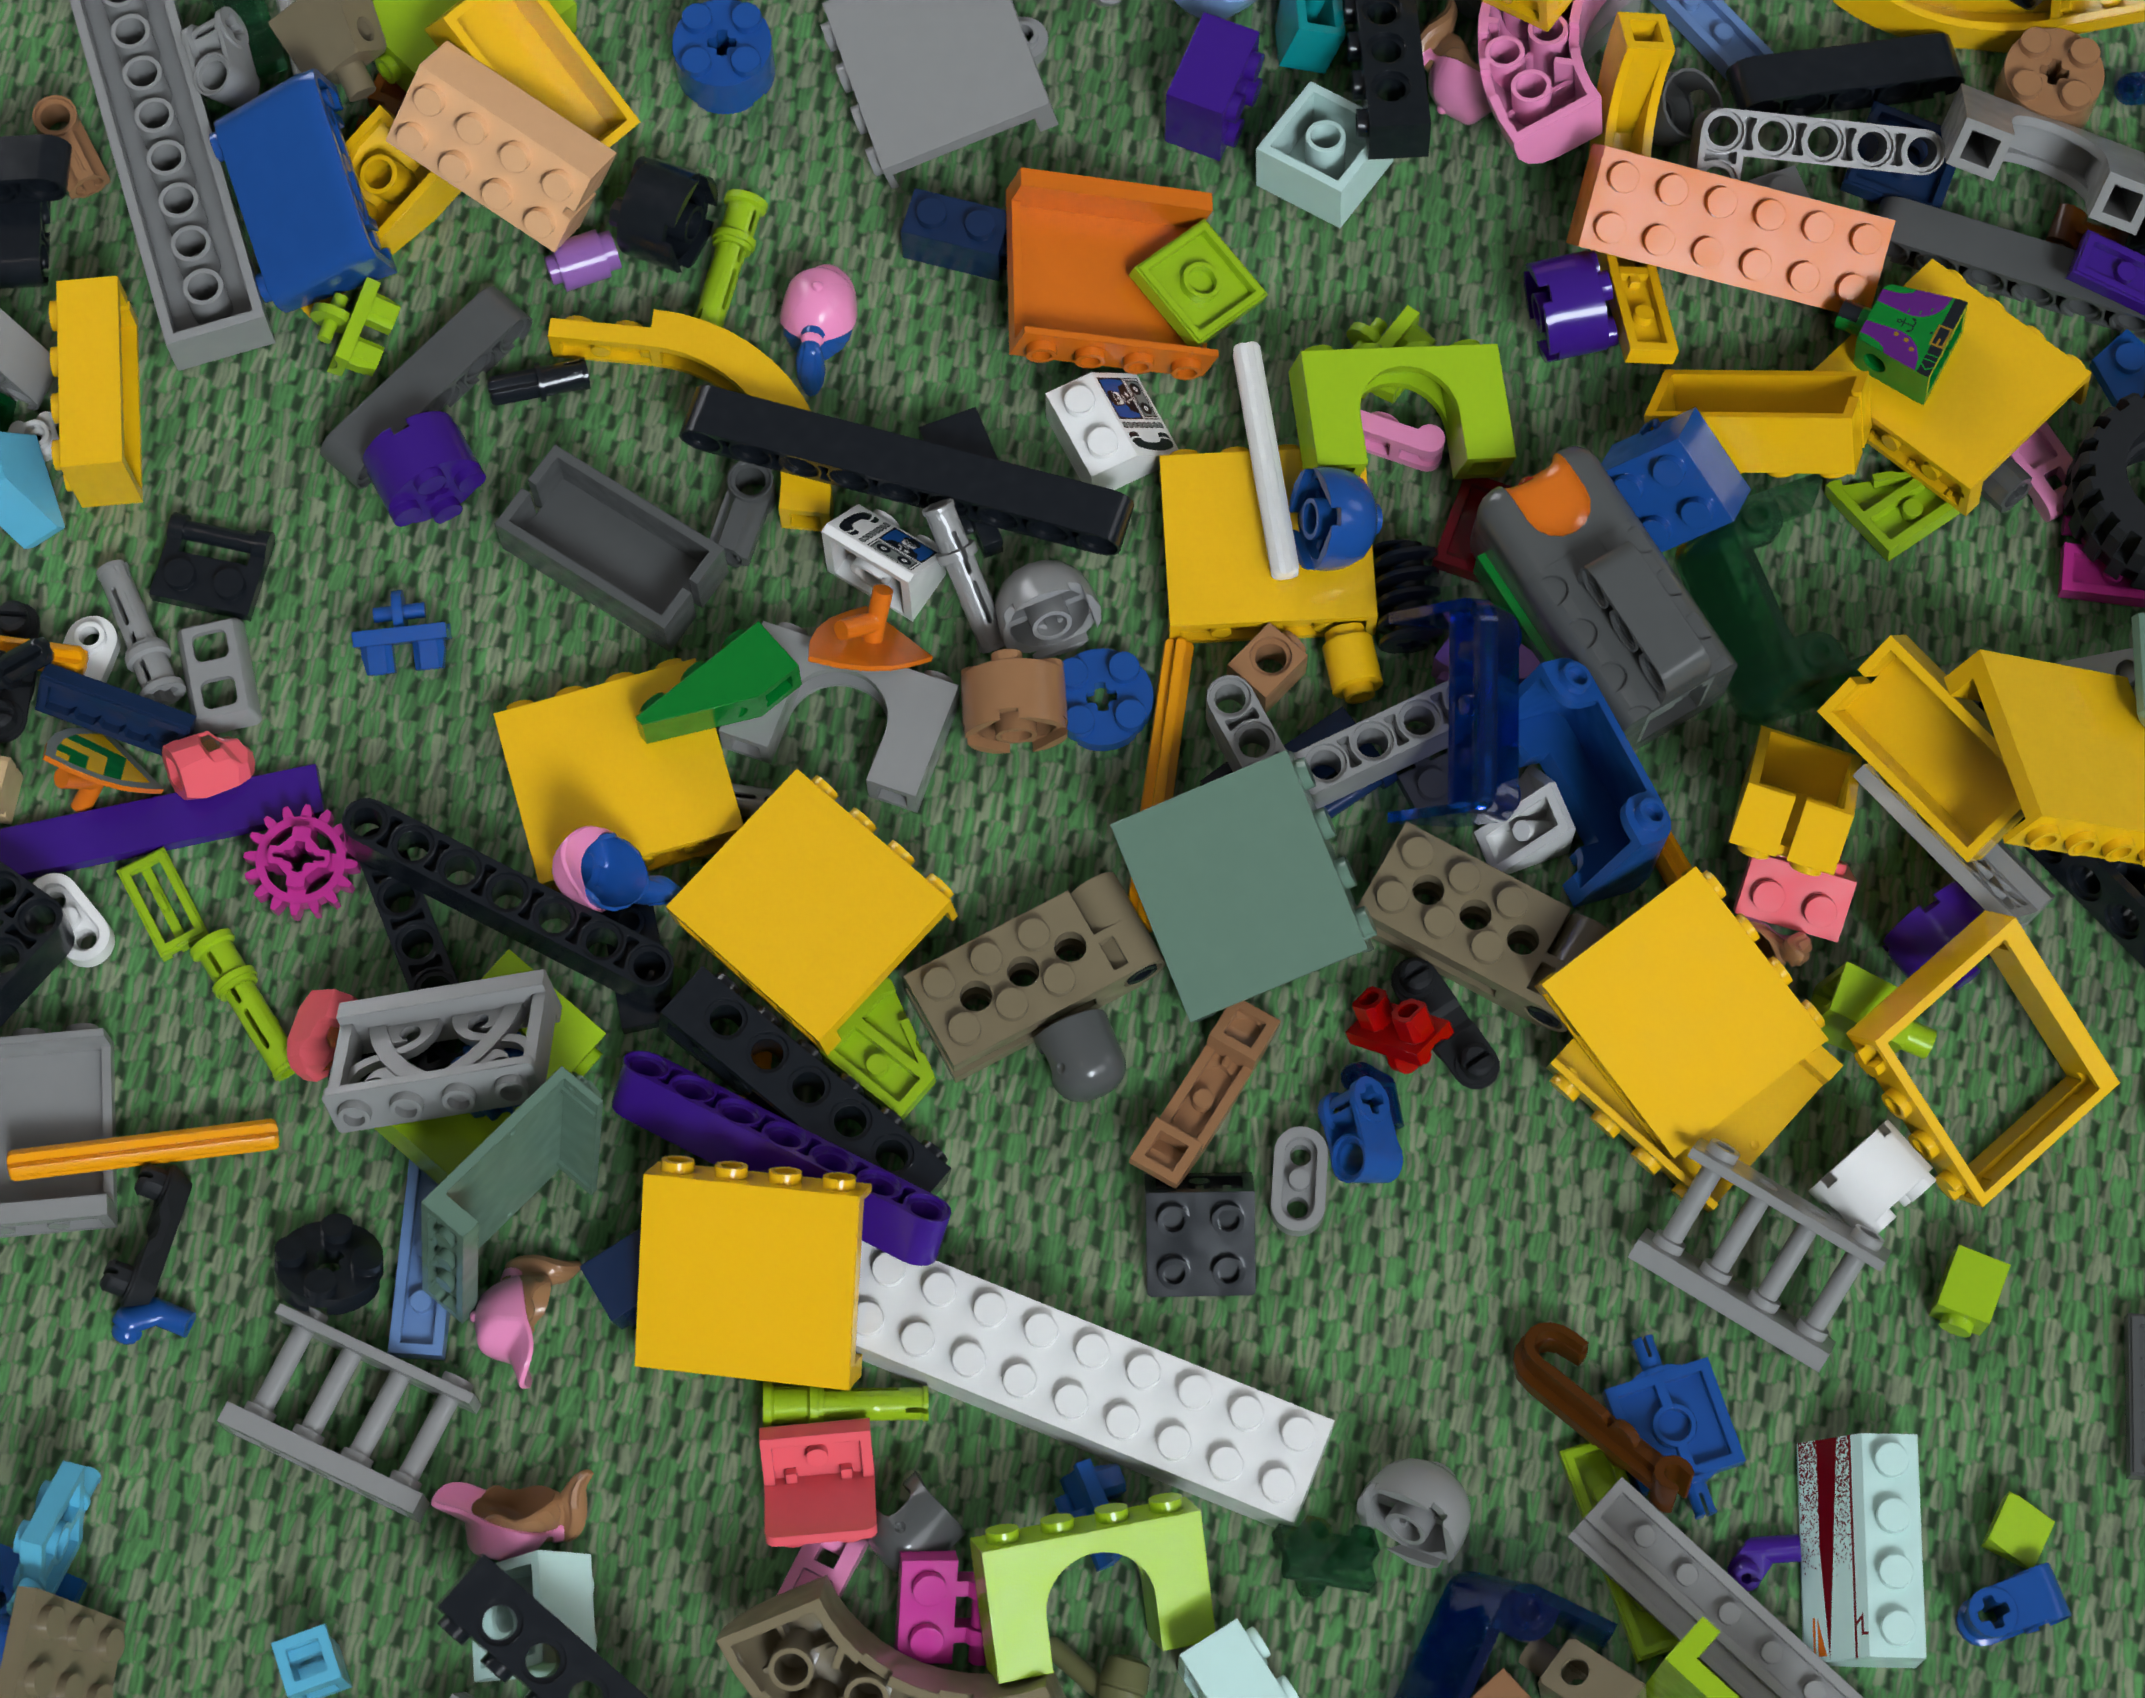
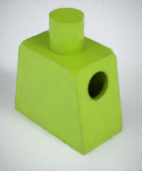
(1849, 996)

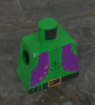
(1904, 337)

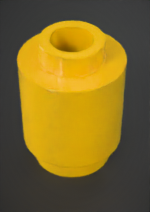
(1352, 663)

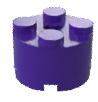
(1569, 305)
(423, 469)
(1931, 928)

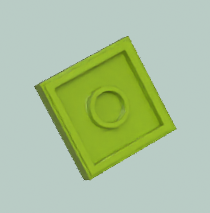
(1198, 284)

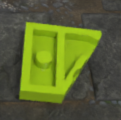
(1890, 510)
(883, 1053)

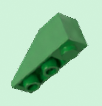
(731, 687)

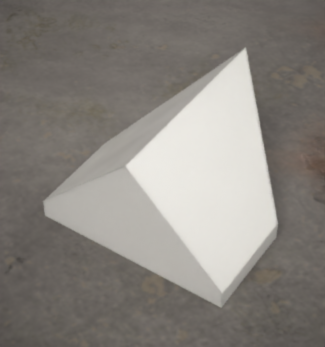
(1534, 832)

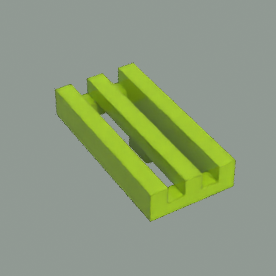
(182, 940)

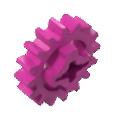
(280, 858)

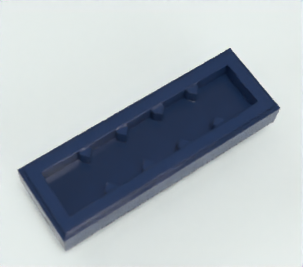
(110, 710)

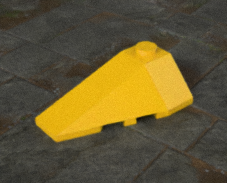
(395, 188)

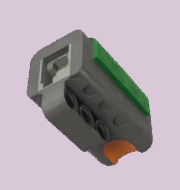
(1600, 592)

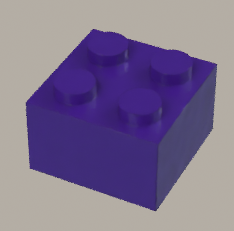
(1213, 87)

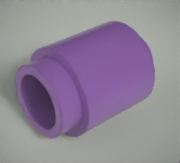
(583, 260)

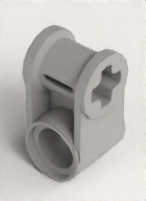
(222, 59)

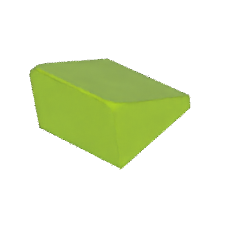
(2018, 1531)

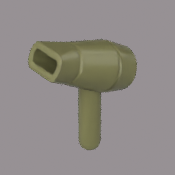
(1120, 1677)

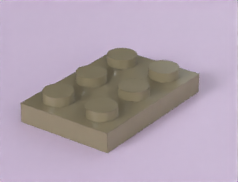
(59, 1649)

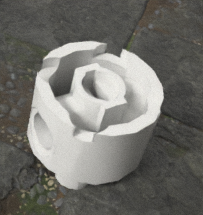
(1874, 1179)

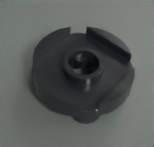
(325, 1242)

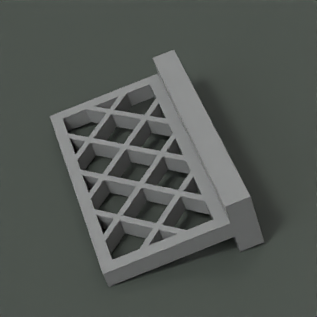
(1995, 881)

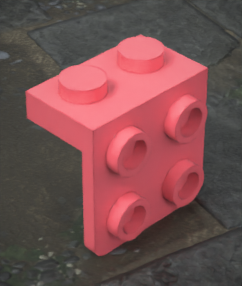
(1794, 900)
(818, 1483)

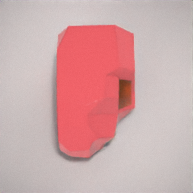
(207, 765)
(315, 1034)

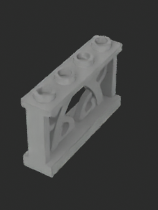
(407, 1023)

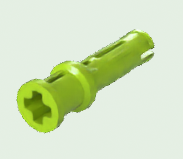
(732, 244)
(237, 985)
(815, 1404)

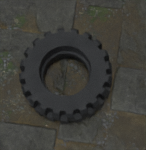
(2100, 493)

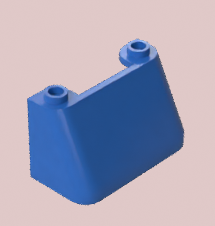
(300, 193)
(1599, 776)

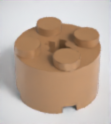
(2053, 75)
(1014, 702)

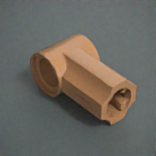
(86, 169)

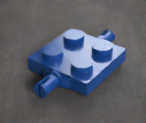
(1679, 1415)

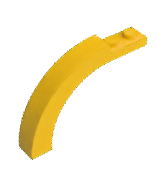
(1991, 23)
(1630, 90)
(712, 355)

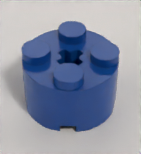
(723, 55)

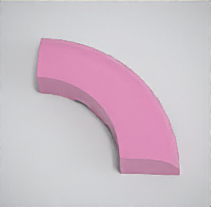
(1540, 81)

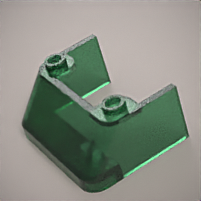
(1723, 575)

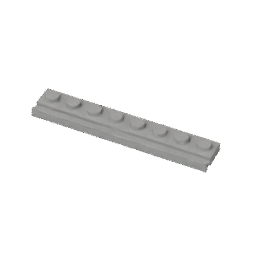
(1682, 1584)

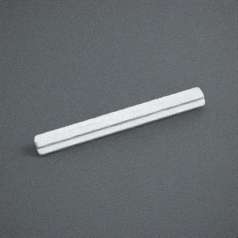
(1265, 461)

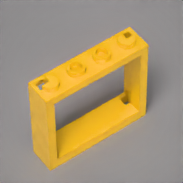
(2086, 1070)

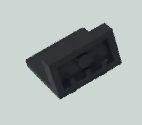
(1201, 1235)

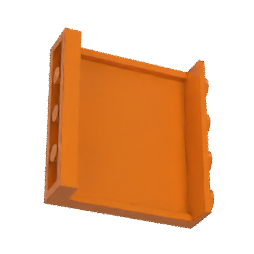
(1071, 268)

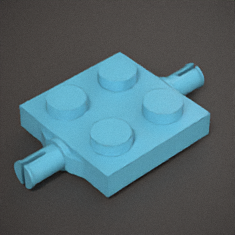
(55, 1530)

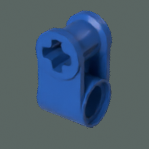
(1361, 1137)
(2019, 1604)

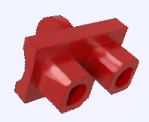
(1398, 1031)

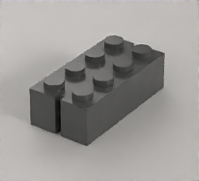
(612, 548)

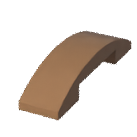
(1206, 1094)

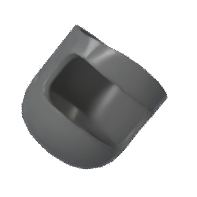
(1676, 107)
(1083, 1055)
(916, 1526)

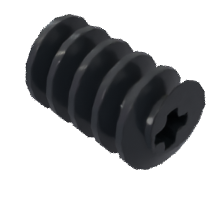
(1404, 588)

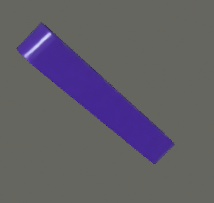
(730, 1128)

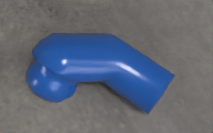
(131, 1320)

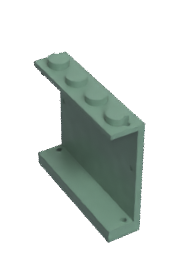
(1244, 884)
(547, 1133)

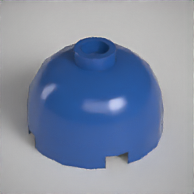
(1334, 518)

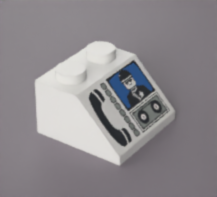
(1108, 428)
(873, 550)

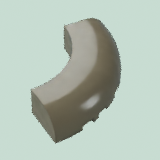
(816, 1648)

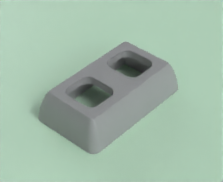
(234, 666)

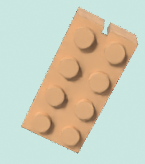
(500, 146)

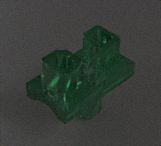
(1322, 1558)

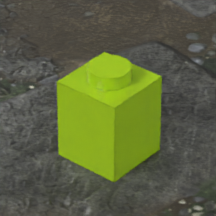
(1968, 1292)

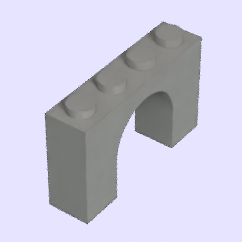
(1989, 130)
(916, 708)

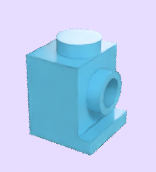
(311, 1664)

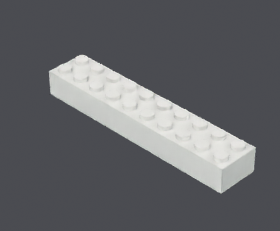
(1089, 1387)

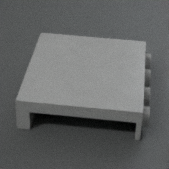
(933, 75)
(51, 1094)

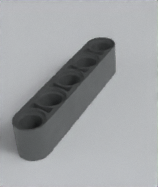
(430, 378)

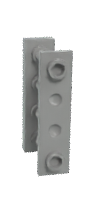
(1759, 1307)
(353, 1465)

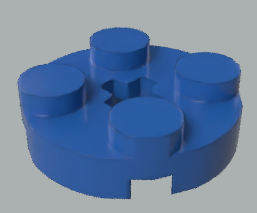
(1125, 716)

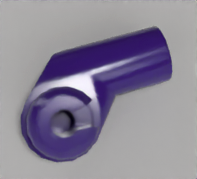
(1759, 1554)

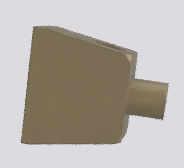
(334, 39)
(1574, 1662)

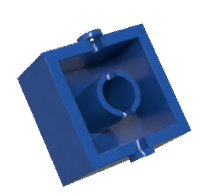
(1677, 479)

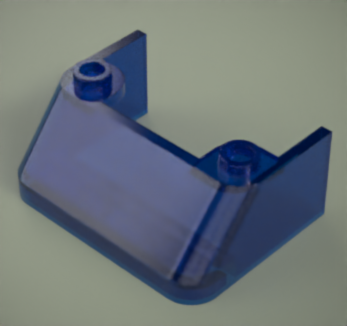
(1481, 712)
(1469, 1622)

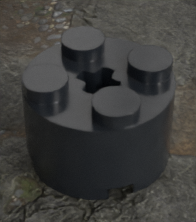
(664, 214)

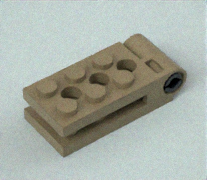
(1477, 891)
(1090, 920)

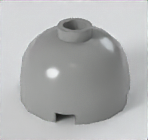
(1046, 609)
(1419, 1508)

